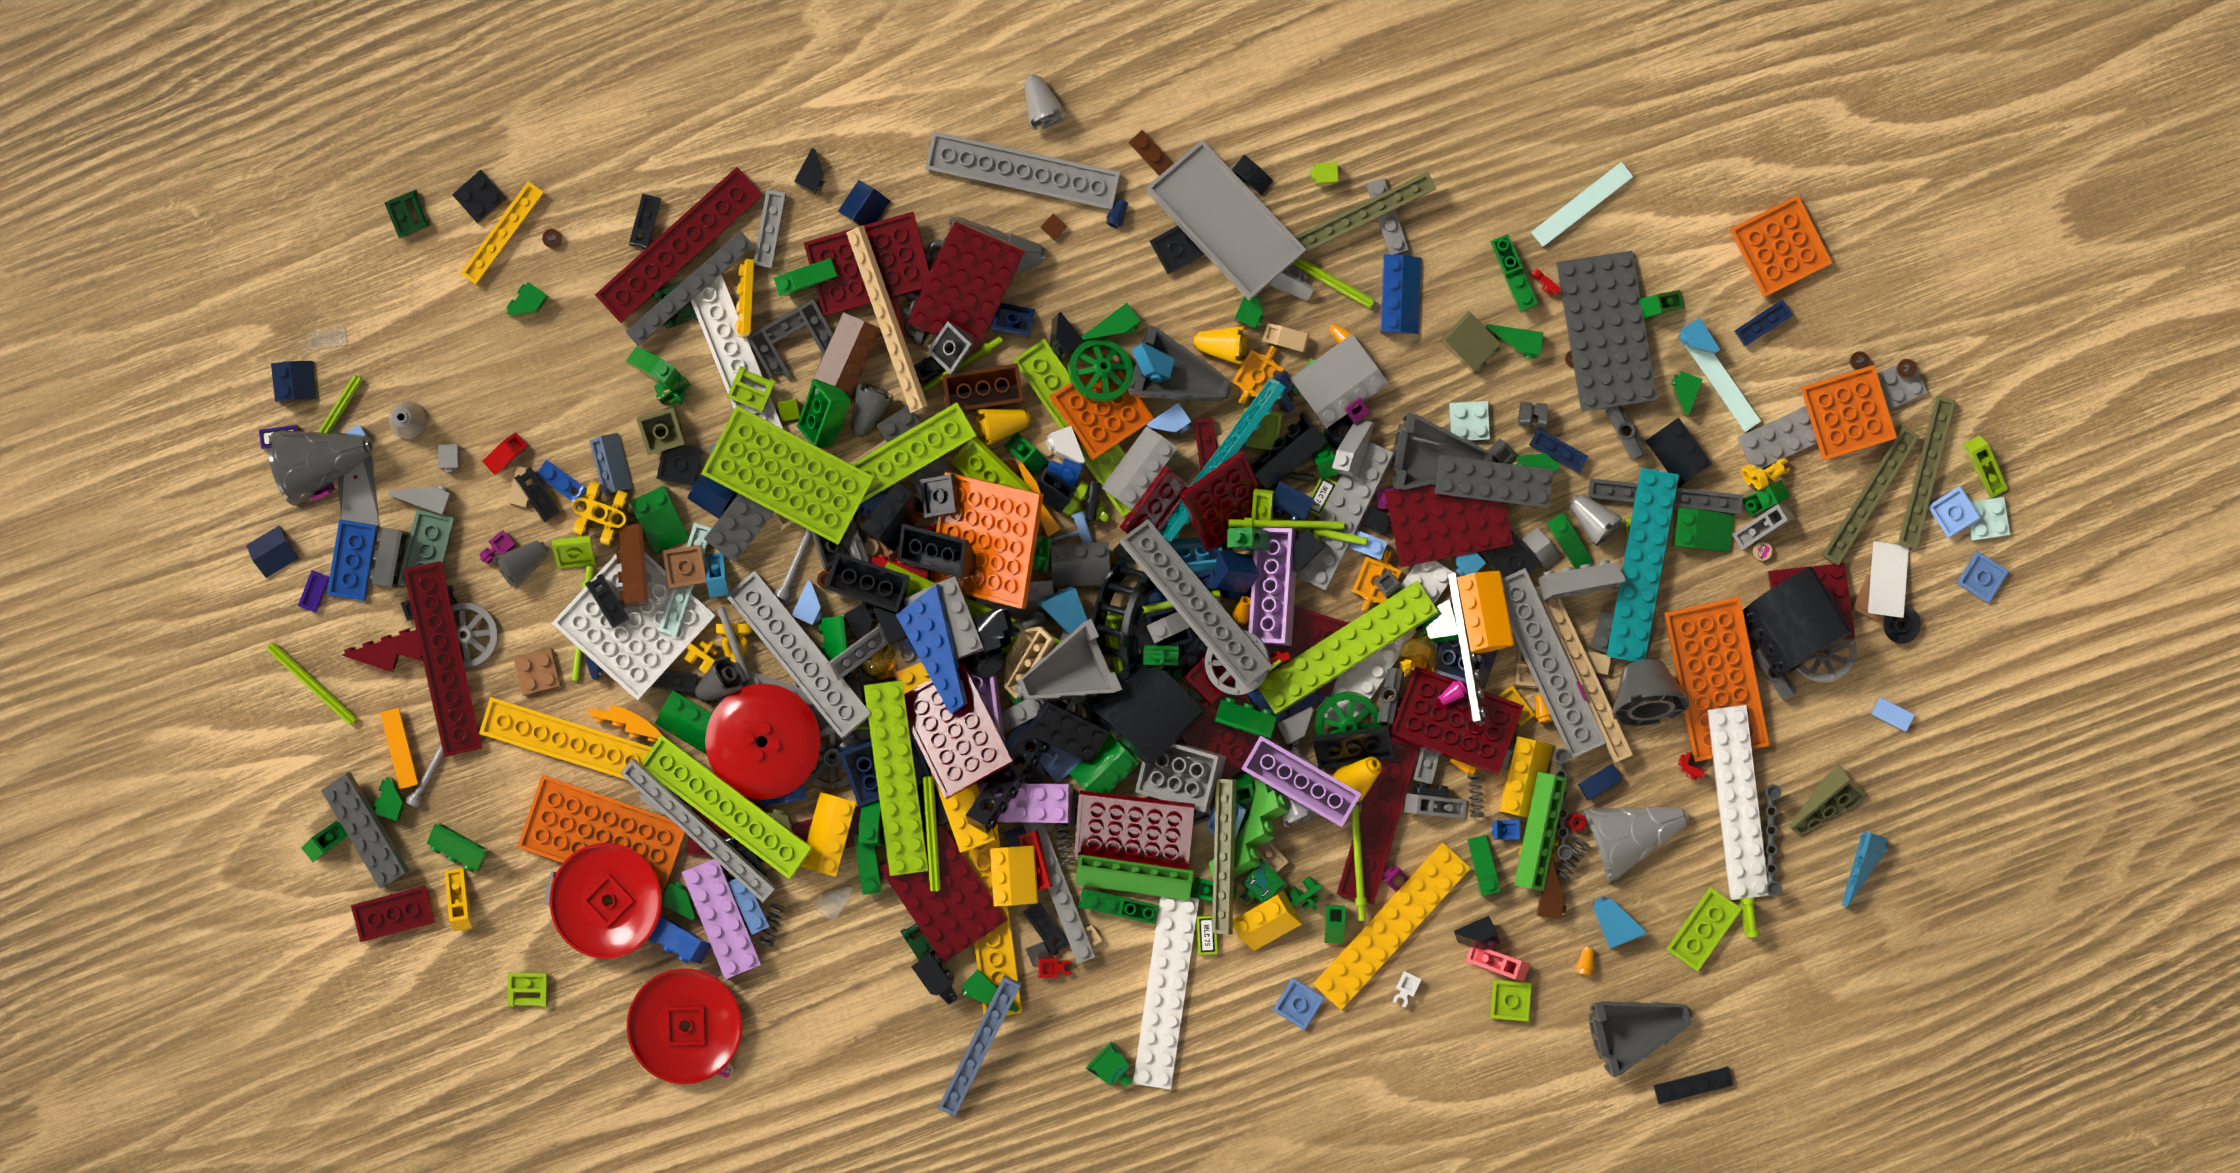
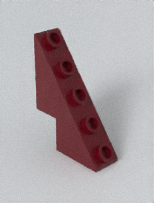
(387, 651)

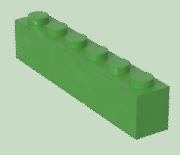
(1540, 831)
(1134, 877)

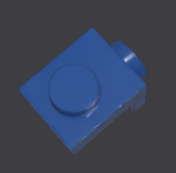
(1507, 829)

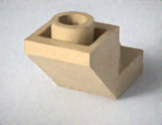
(1286, 337)

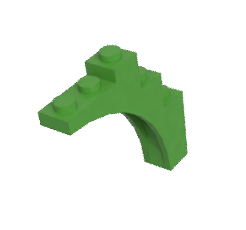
(1258, 829)

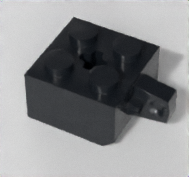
(935, 977)

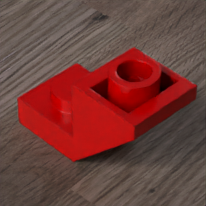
(505, 453)

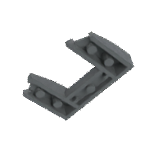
(764, 337)

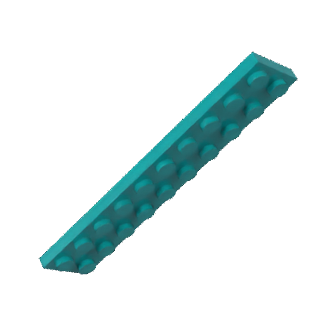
(1230, 446)
(1642, 565)

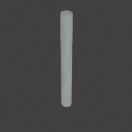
(732, 640)

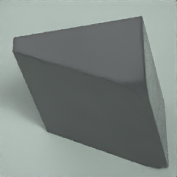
(1502, 452)
(1388, 584)
(1037, 951)

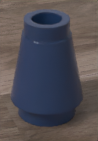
(1117, 214)

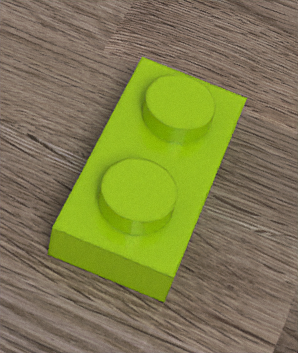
(1262, 504)

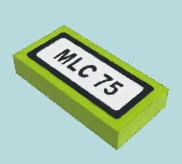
(1322, 494)
(1206, 939)

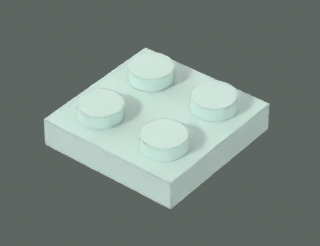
(1470, 420)
(1993, 520)

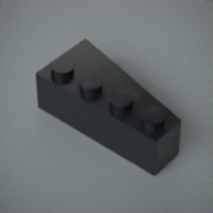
(1288, 452)

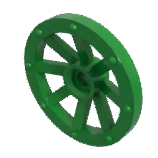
(1098, 372)
(1349, 718)

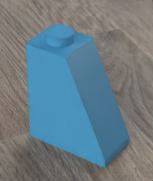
(1064, 609)
(1615, 922)

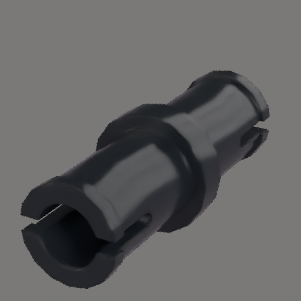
(1092, 501)

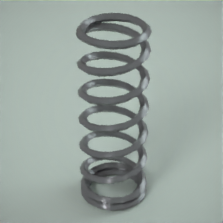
(1475, 813)
(1063, 825)
(1561, 874)
(767, 942)

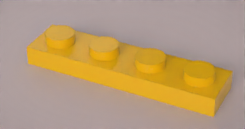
(744, 305)

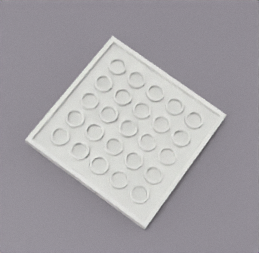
(635, 650)

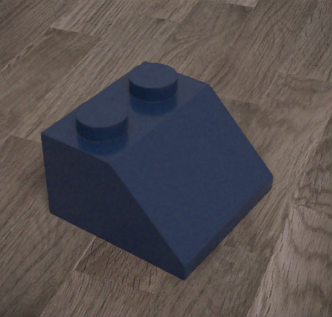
(293, 381)
(1292, 502)

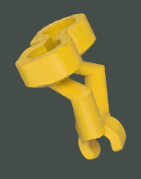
(1760, 477)
(741, 630)

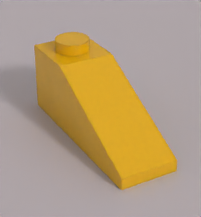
(458, 900)

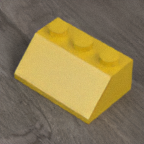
(1014, 875)
(1266, 921)

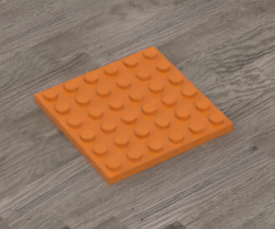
(1003, 535)

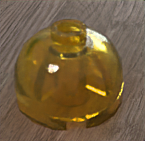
(1420, 652)
(880, 663)

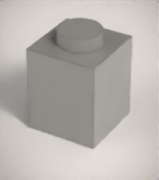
(449, 457)

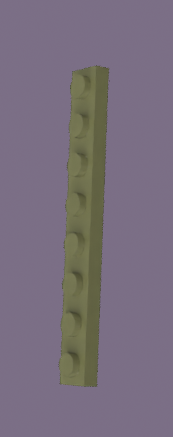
(1366, 212)
(1926, 472)
(1870, 495)
(1224, 856)

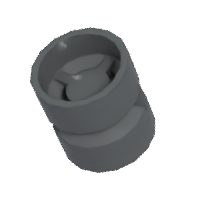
(1526, 413)

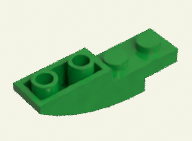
(1513, 273)
(1118, 906)

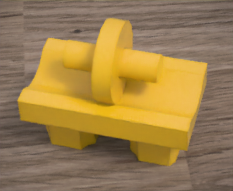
(693, 653)

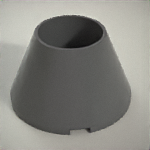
(1648, 694)

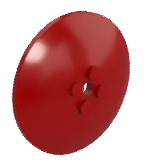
(790, 735)
(579, 903)
(656, 1030)

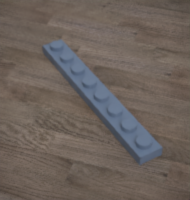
(979, 1045)

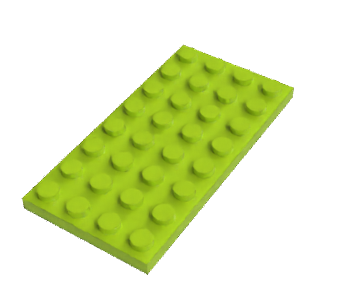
(787, 474)

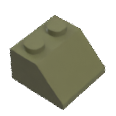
(661, 430)

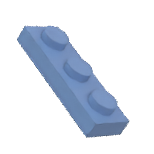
(749, 907)

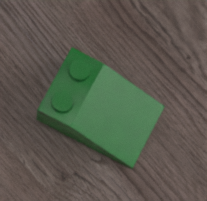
(659, 519)
(1703, 530)

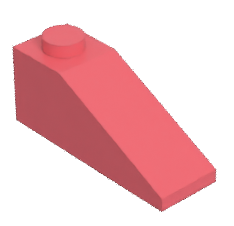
(1498, 963)

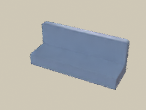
(610, 463)

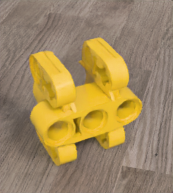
(620, 502)

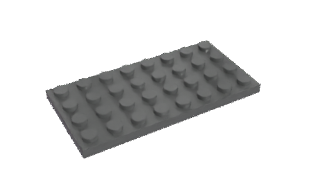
(1606, 331)

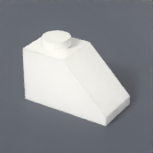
(1065, 445)

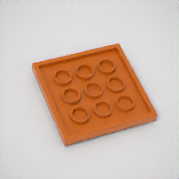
(1780, 246)
(1848, 412)
(1100, 424)

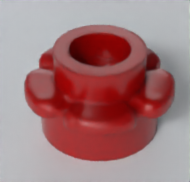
(1576, 827)

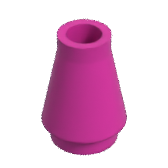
(1453, 693)

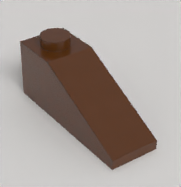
(1551, 899)

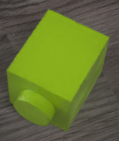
(1324, 173)

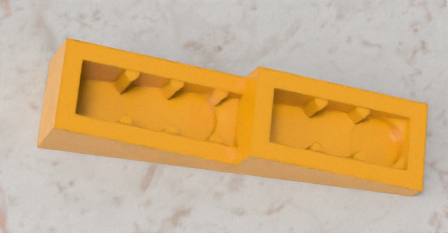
(1047, 520)
(399, 748)

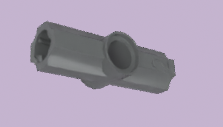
(1631, 443)
(854, 541)
(1782, 685)
(1392, 686)

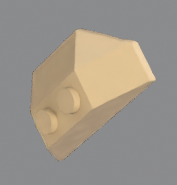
(1025, 653)

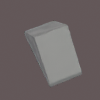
(1541, 548)

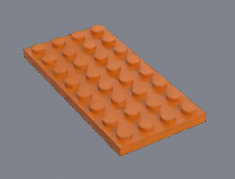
(1714, 668)
(572, 817)

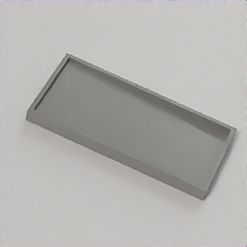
(1225, 220)

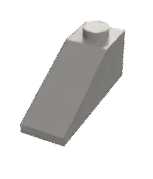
(1353, 449)
(427, 497)
(1764, 525)
(1167, 627)
(1435, 806)

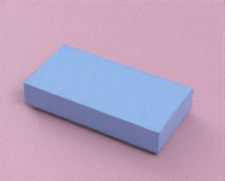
(1892, 714)

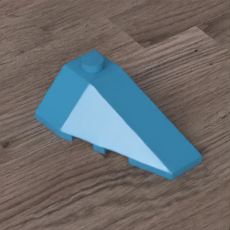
(1866, 858)

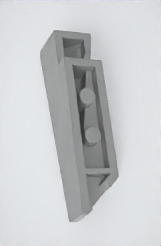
(1293, 282)

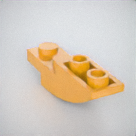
(635, 724)

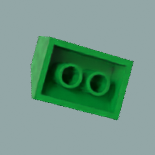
(823, 414)
(834, 635)
(1245, 718)
(685, 720)
(1106, 769)
(457, 847)

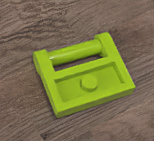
(748, 395)
(1748, 917)
(527, 983)

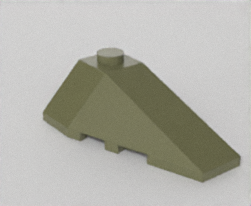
(1832, 796)

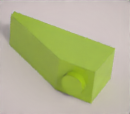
(1985, 466)

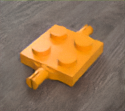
(1255, 373)
(1370, 572)

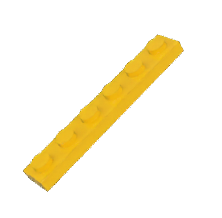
(502, 233)

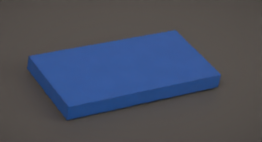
(352, 560)

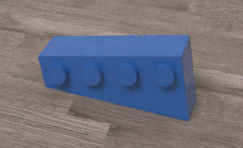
(680, 941)

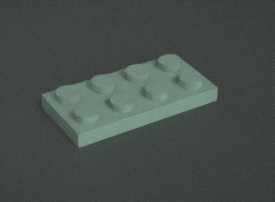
(427, 540)

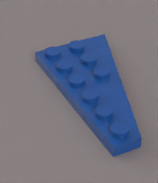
(933, 642)

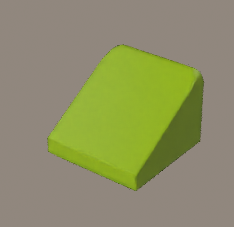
(788, 410)

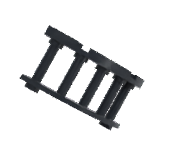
(1132, 614)

